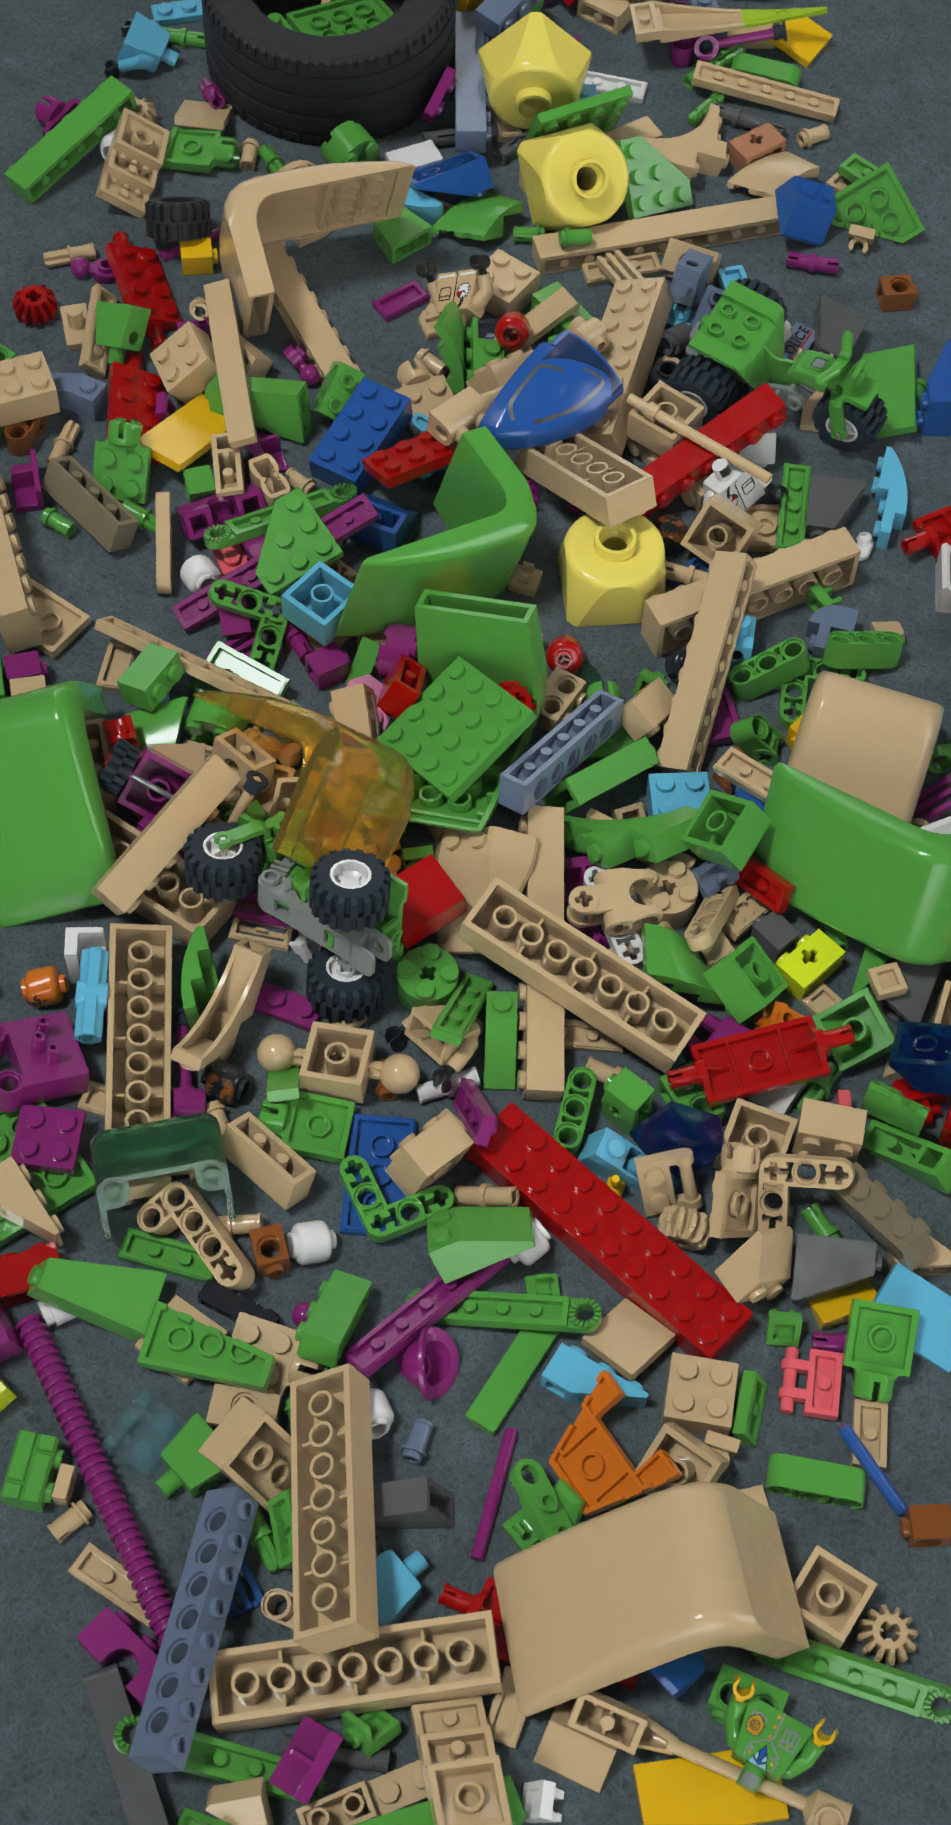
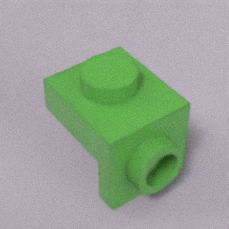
(370, 1730)

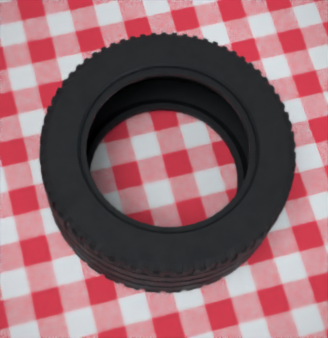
(313, 83)

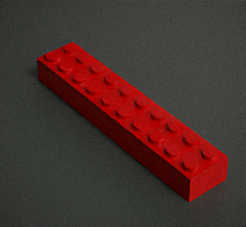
(611, 1235)

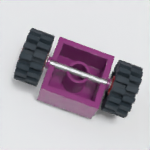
(146, 779)

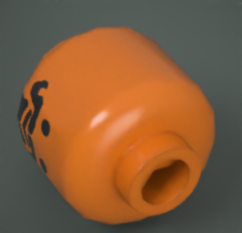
(44, 986)

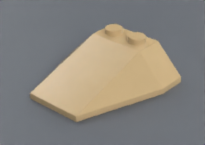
(474, 862)

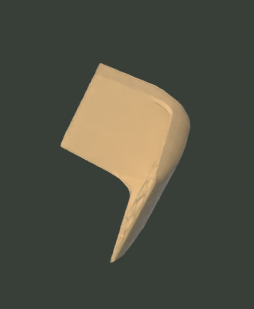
(298, 206)
(867, 741)
(644, 1589)

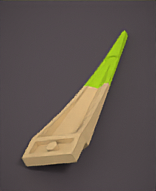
(676, 22)

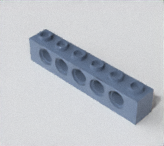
(560, 751)

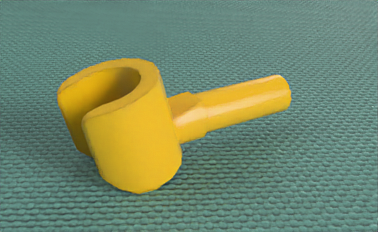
(616, 1185)

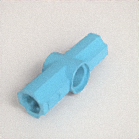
(91, 995)

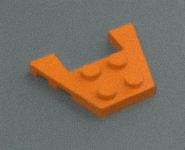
(596, 1463)

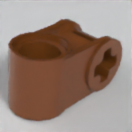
(23, 435)

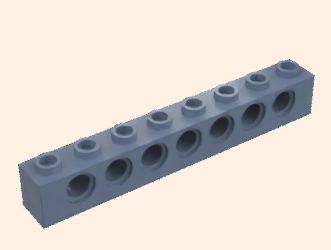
(193, 1631)

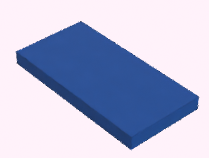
(375, 1140)

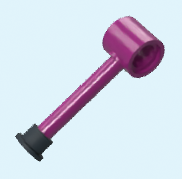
(777, 32)
(185, 1099)

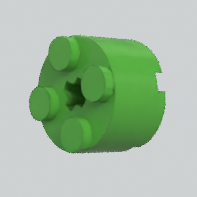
(349, 144)
(208, 721)
(426, 977)

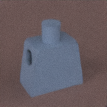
(689, 281)

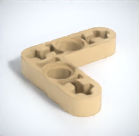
(782, 1184)

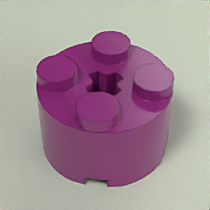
(400, 640)

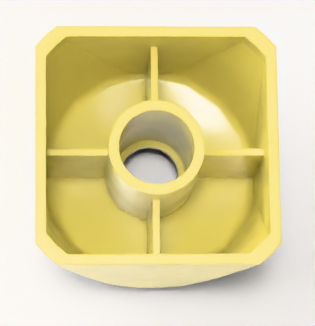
(532, 69)
(550, 173)
(610, 570)

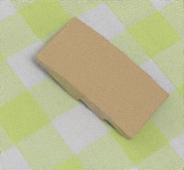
(132, 163)
(460, 1763)

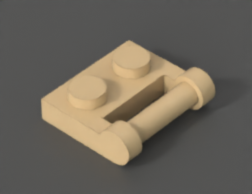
(657, 1184)

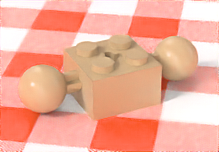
(338, 1062)

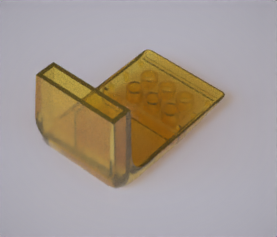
(349, 784)

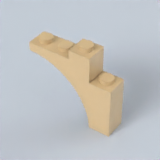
(697, 150)
(229, 1006)

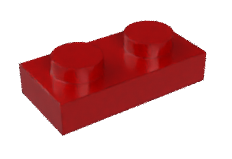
(766, 885)

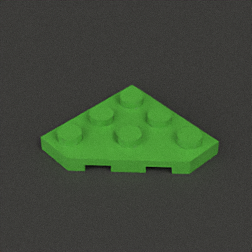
(653, 180)
(879, 204)
(294, 543)

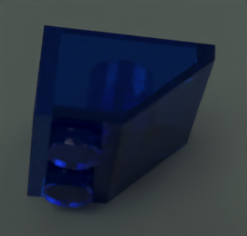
(923, 1056)
(680, 1127)

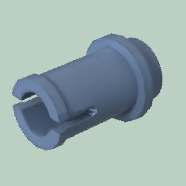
(417, 1441)

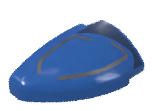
(553, 394)

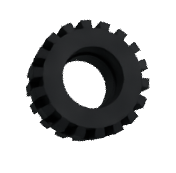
(178, 218)

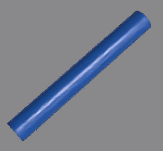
(872, 1469)

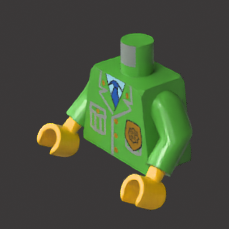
(769, 1740)

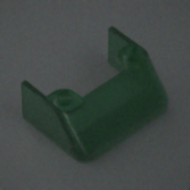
(158, 1150)

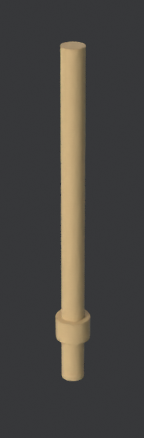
(653, 412)

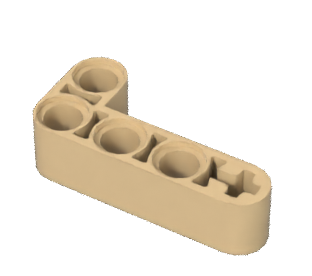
(202, 1240)

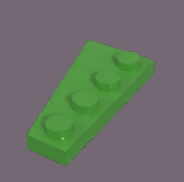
(191, 1349)

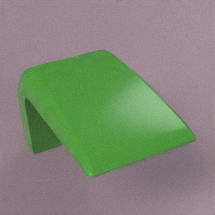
(489, 527)
(504, 645)
(50, 804)
(859, 868)

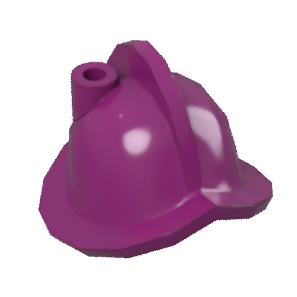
(430, 1362)

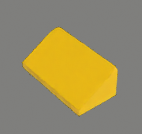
(835, 1307)

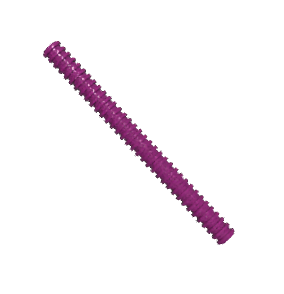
(97, 1472)

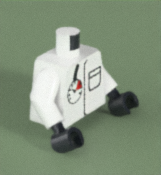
(737, 485)

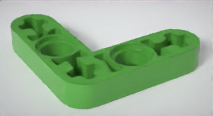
(266, 619)
(801, 685)
(380, 1210)

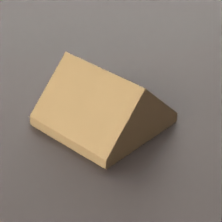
(574, 1752)

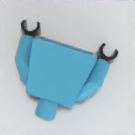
(142, 47)

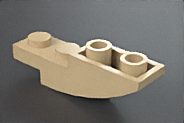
(368, 1799)

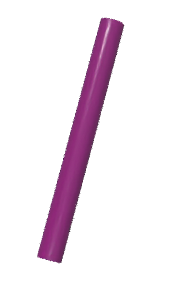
(494, 1494)

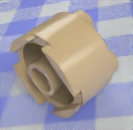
(673, 890)

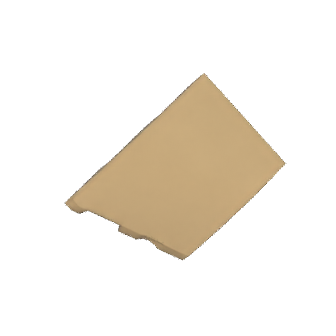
(771, 172)

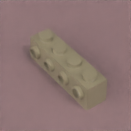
(90, 503)
(882, 1217)

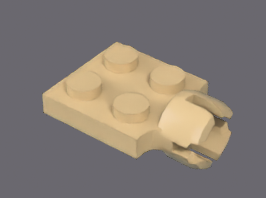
(422, 387)
(735, 1192)
(278, 1342)

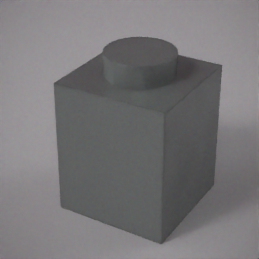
(775, 935)

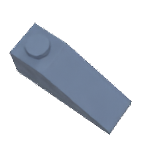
(81, 394)

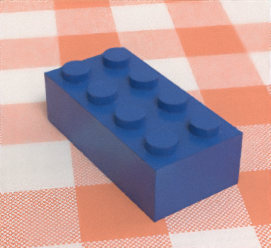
(366, 424)

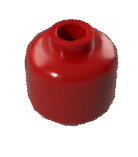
(504, 330)
(564, 646)

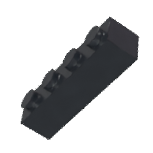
(230, 1303)

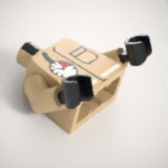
(468, 288)
(418, 1028)

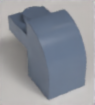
(825, 621)

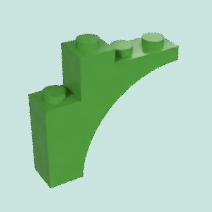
(619, 840)

